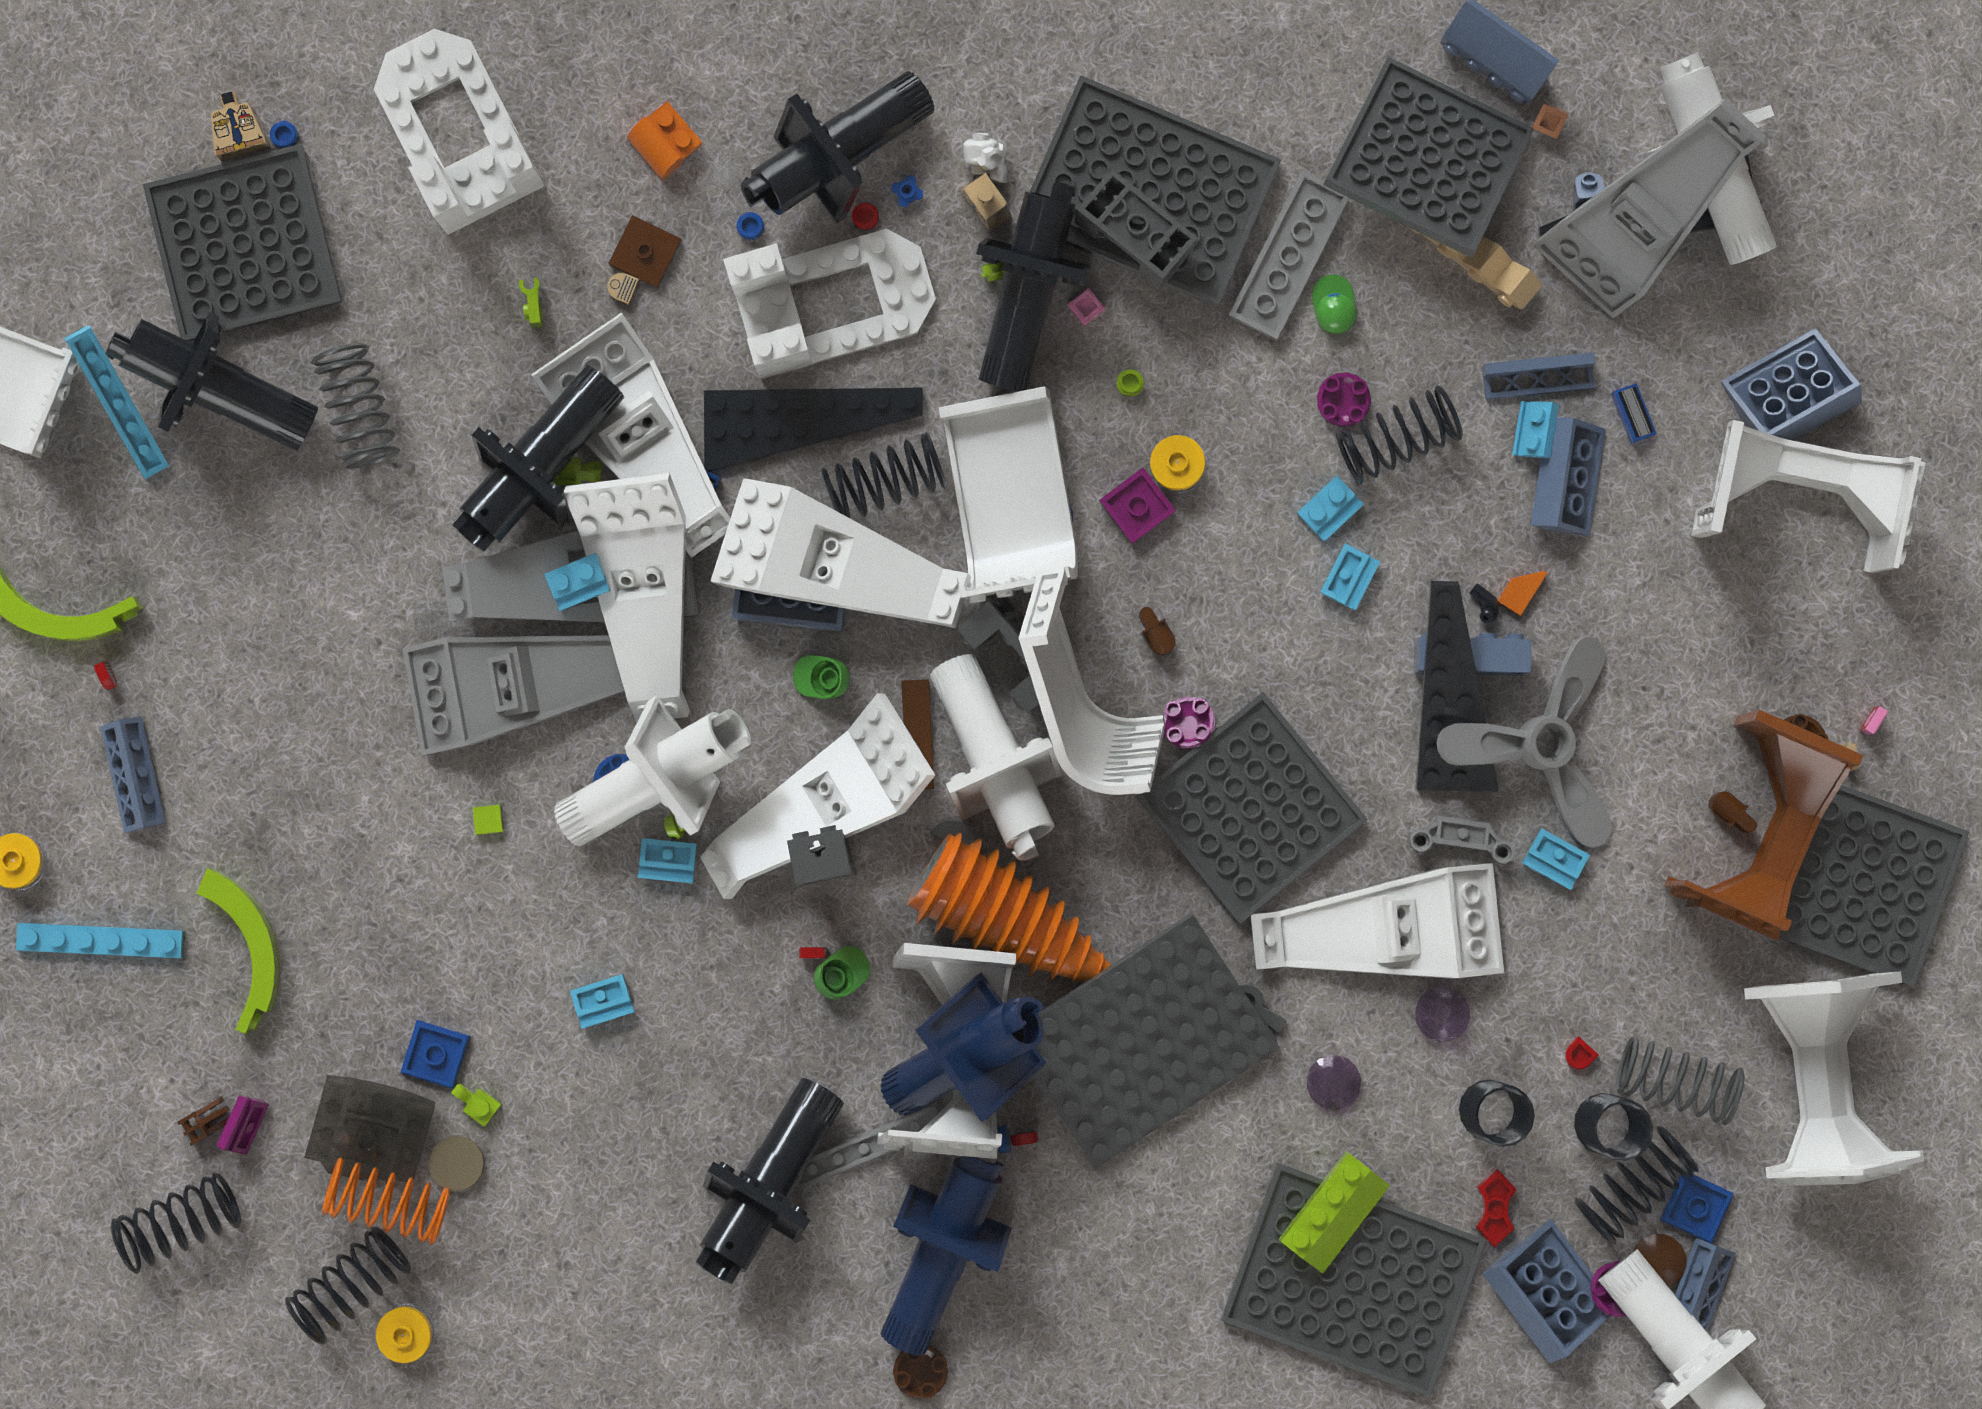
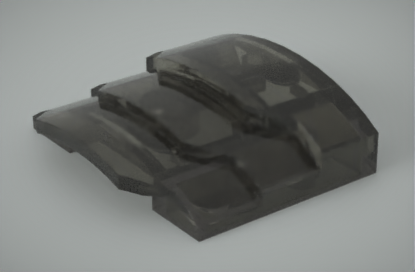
(371, 1127)

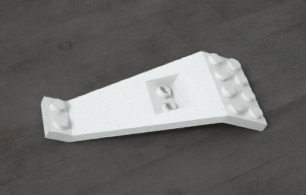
(650, 449)
(783, 544)

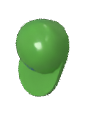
(1334, 304)
(821, 677)
(841, 973)

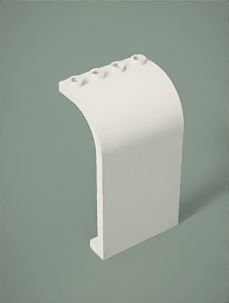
(32, 390)
(1010, 492)
(1090, 744)

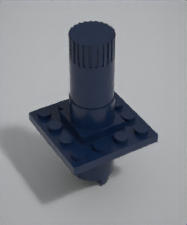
(971, 1047)
(950, 1234)

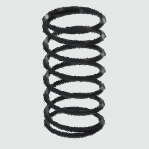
(1444, 426)
(927, 446)
(1522, 1117)
(1639, 1129)
(232, 1216)
(1602, 1226)
(314, 1330)

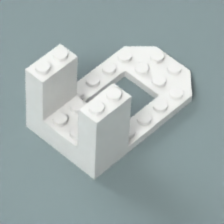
(479, 181)
(771, 317)

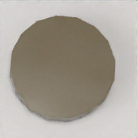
(456, 1163)

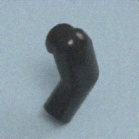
(1488, 601)

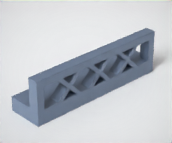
(1536, 365)
(135, 773)
(1699, 1274)

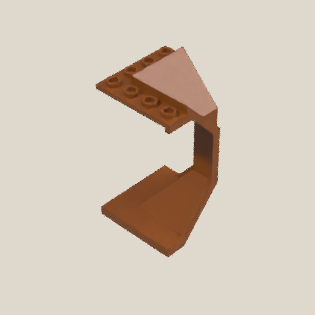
(1804, 780)

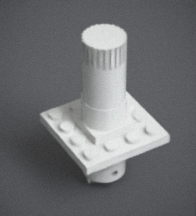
(1736, 209)
(662, 767)
(1001, 772)
(1694, 1359)

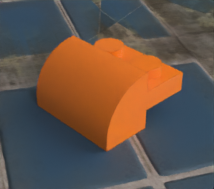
(664, 140)

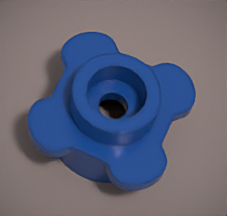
(914, 194)

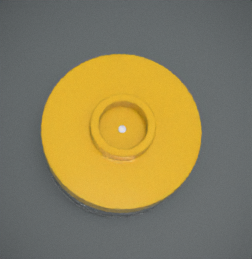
(1177, 464)
(21, 861)
(405, 1333)

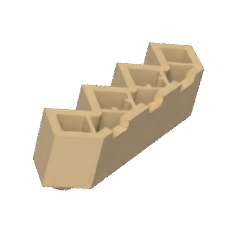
(1497, 271)

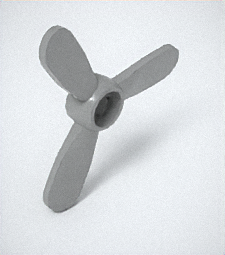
(1571, 790)

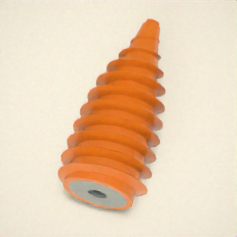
(1001, 912)

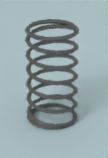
(338, 363)
(1627, 1066)

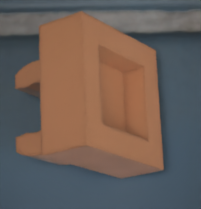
(1550, 120)

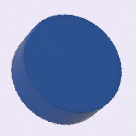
(283, 134)
(750, 226)
(1006, 1143)

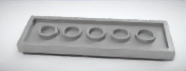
(1288, 256)

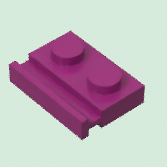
(242, 1124)

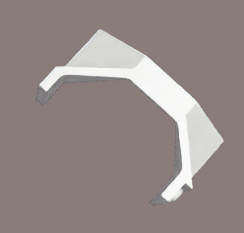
(1876, 488)
(956, 1127)
(1831, 1139)

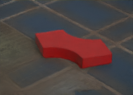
(1495, 1219)

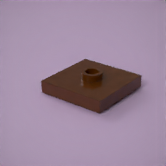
(645, 251)

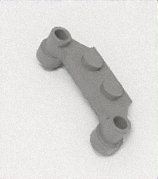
(1462, 834)

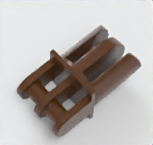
(1156, 632)
(1731, 811)
(203, 1123)

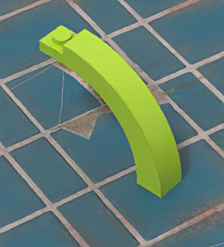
(69, 628)
(259, 938)

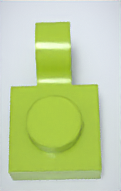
(533, 308)
(576, 472)
(479, 1105)

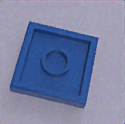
(435, 1054)
(1697, 1207)

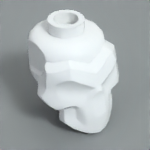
(986, 157)

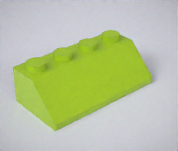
(1334, 1212)

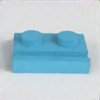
(1535, 429)
(1330, 508)
(1349, 577)
(577, 582)
(1555, 859)
(667, 860)
(602, 1001)

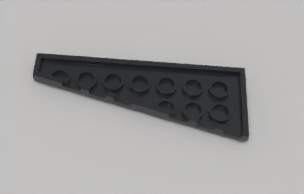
(773, 421)
(1449, 694)

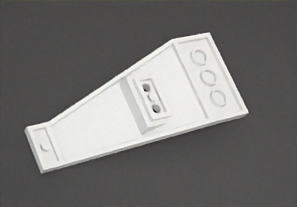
(639, 532)
(851, 784)
(1444, 924)

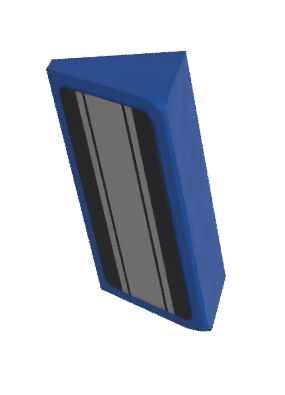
(1633, 413)

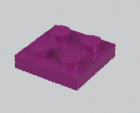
(1137, 505)

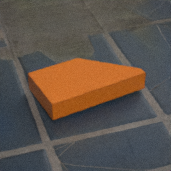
(1520, 591)

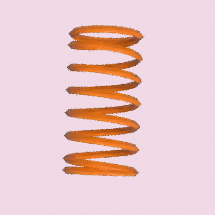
(434, 1226)

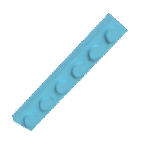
(116, 401)
(100, 940)

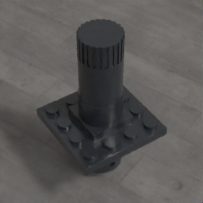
(824, 155)
(1028, 283)
(201, 377)
(527, 470)
(762, 1191)

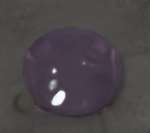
(1442, 1014)
(1333, 1082)

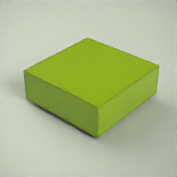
(488, 819)

